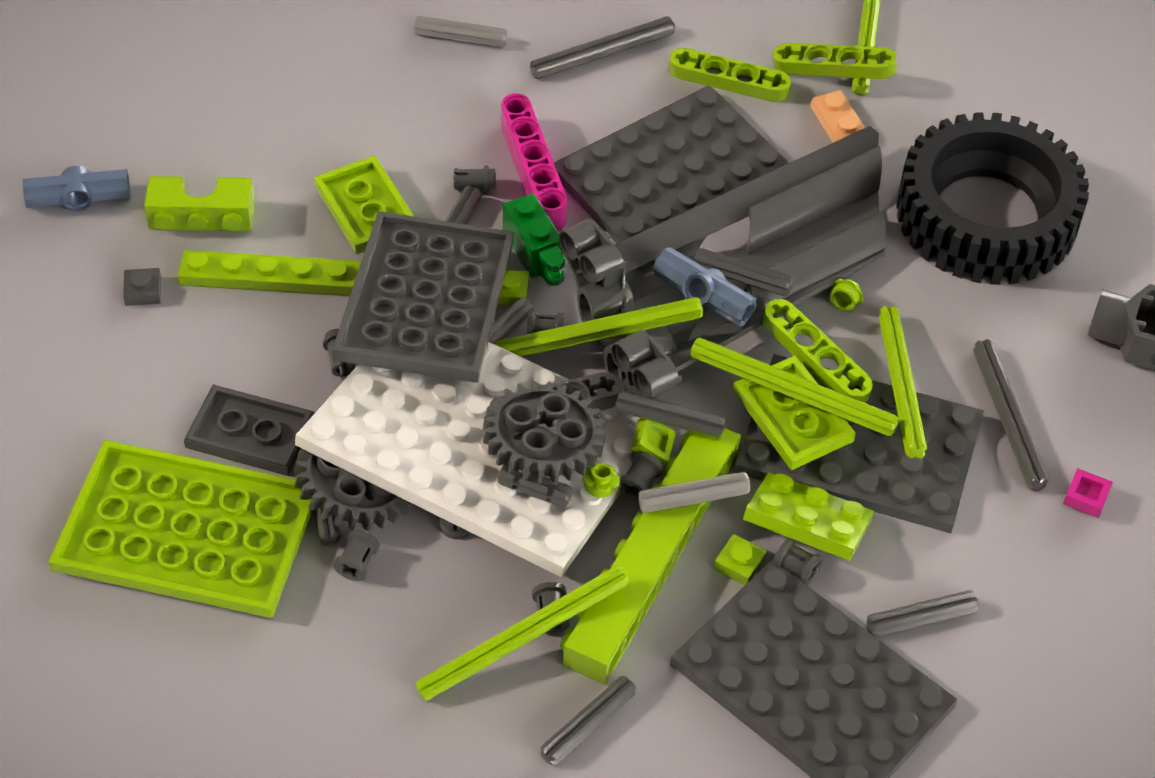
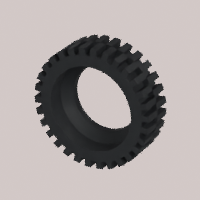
(1002, 152)

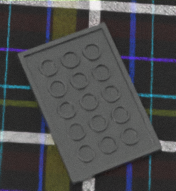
(666, 164)
(425, 297)
(875, 465)
(812, 680)

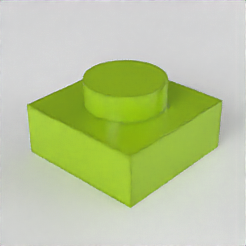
(654, 439)
(740, 559)

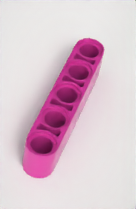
(533, 157)

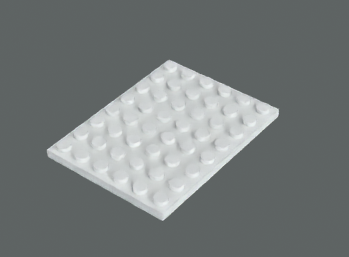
(427, 446)

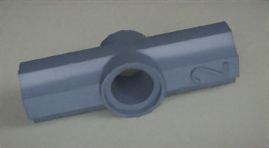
(76, 188)
(720, 295)

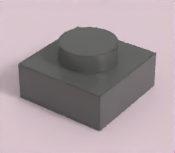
(142, 286)

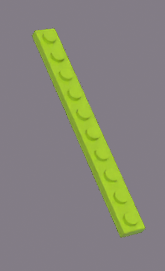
(296, 274)

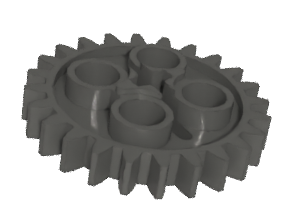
(544, 432)
(344, 494)

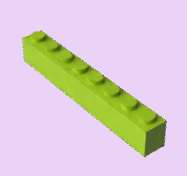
(647, 560)

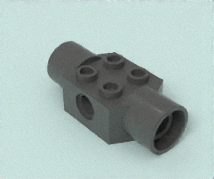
(1127, 324)

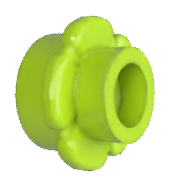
(846, 294)
(601, 480)

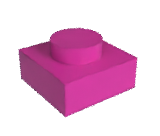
(1087, 492)

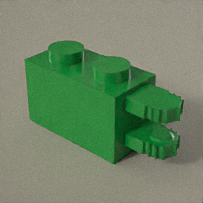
(534, 238)

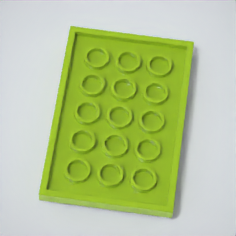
(184, 529)

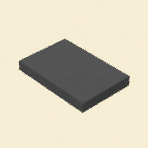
(248, 429)

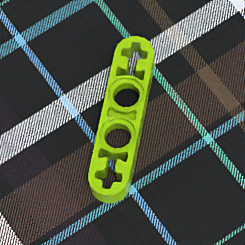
(834, 57)
(730, 71)
(820, 349)

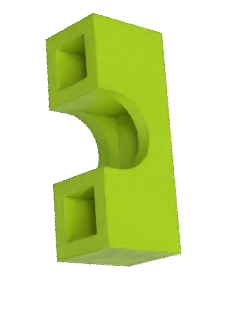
(225, 209)

